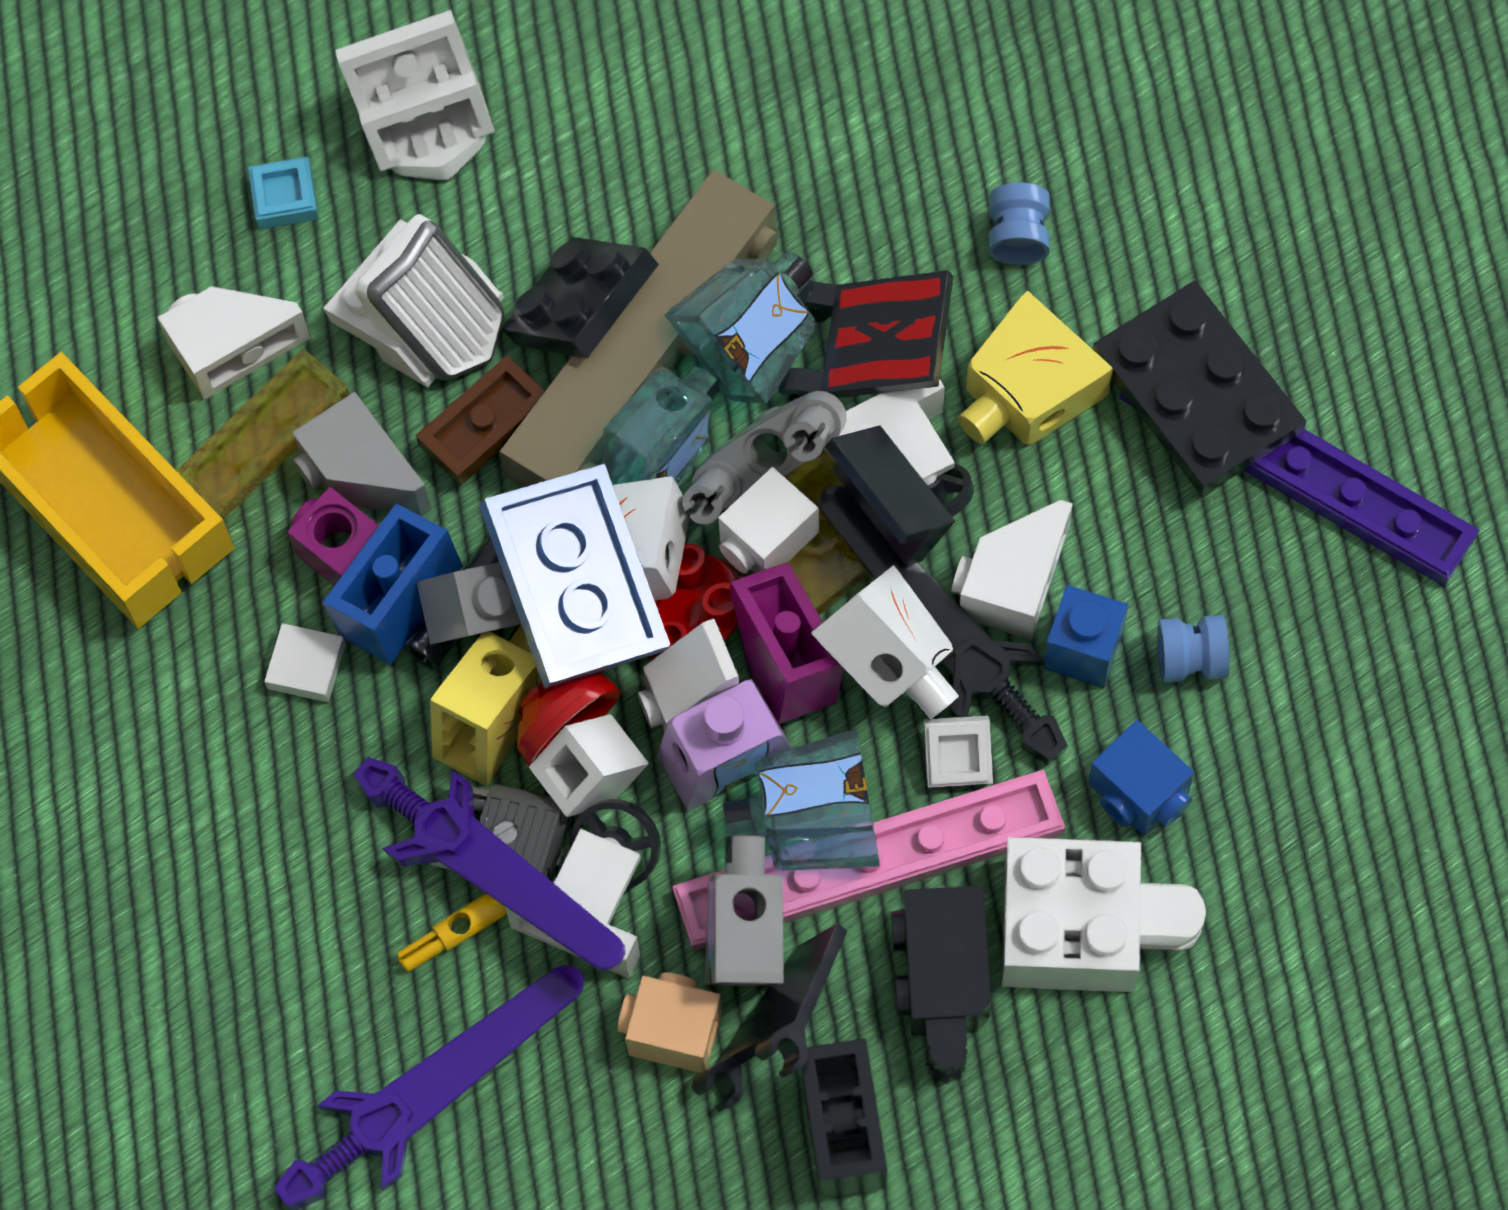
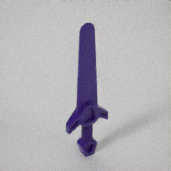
(451, 835)
(391, 1116)

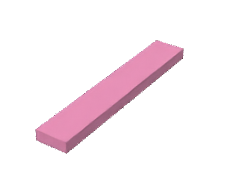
(909, 851)

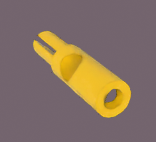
(480, 913)

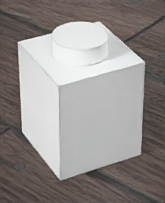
(767, 524)
(588, 764)

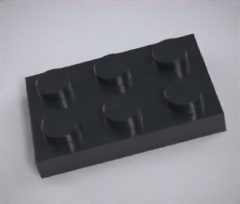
(1199, 387)

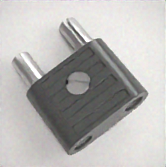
(525, 822)

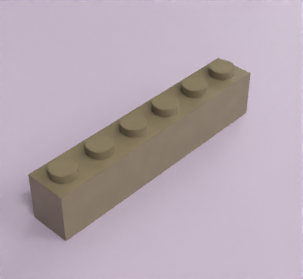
(569, 419)

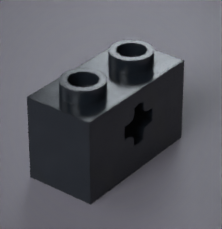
(843, 1119)

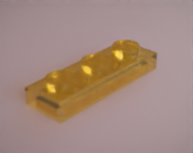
(261, 433)

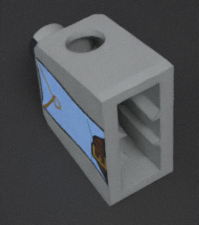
(739, 949)

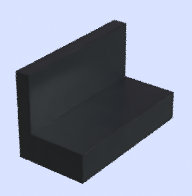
(890, 492)

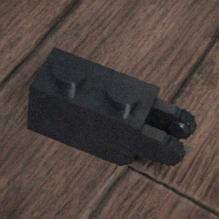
(946, 972)

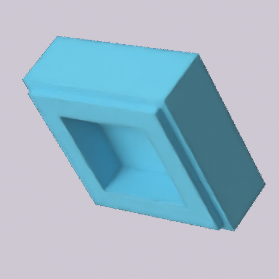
(283, 193)

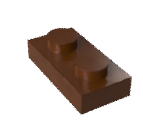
(480, 420)

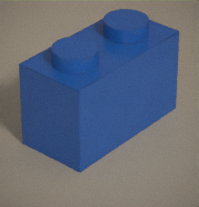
(378, 594)

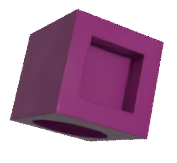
(318, 520)

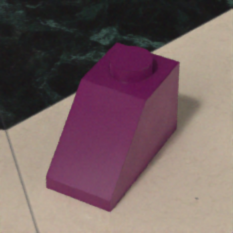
(779, 643)

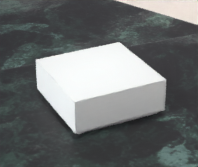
(305, 662)
(958, 751)

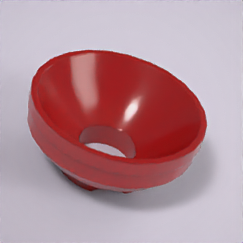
(551, 709)

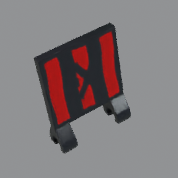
(880, 335)

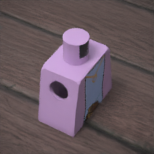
(720, 743)

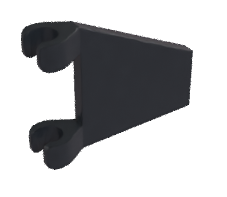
(777, 1019)

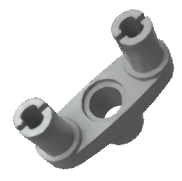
(741, 461)

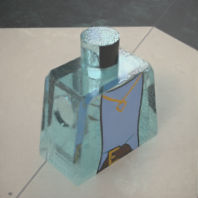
(748, 324)
(661, 428)
(811, 807)

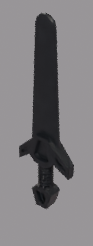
(977, 662)

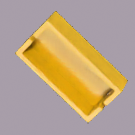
(106, 492)

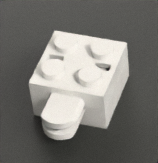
(1083, 915)

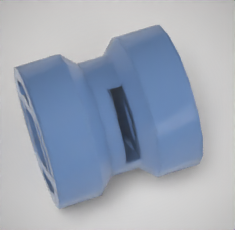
(1019, 223)
(1193, 648)

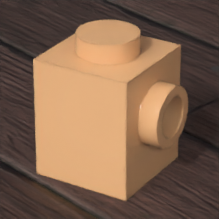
(671, 1022)

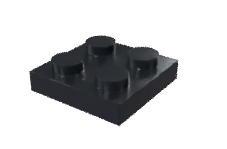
(579, 296)

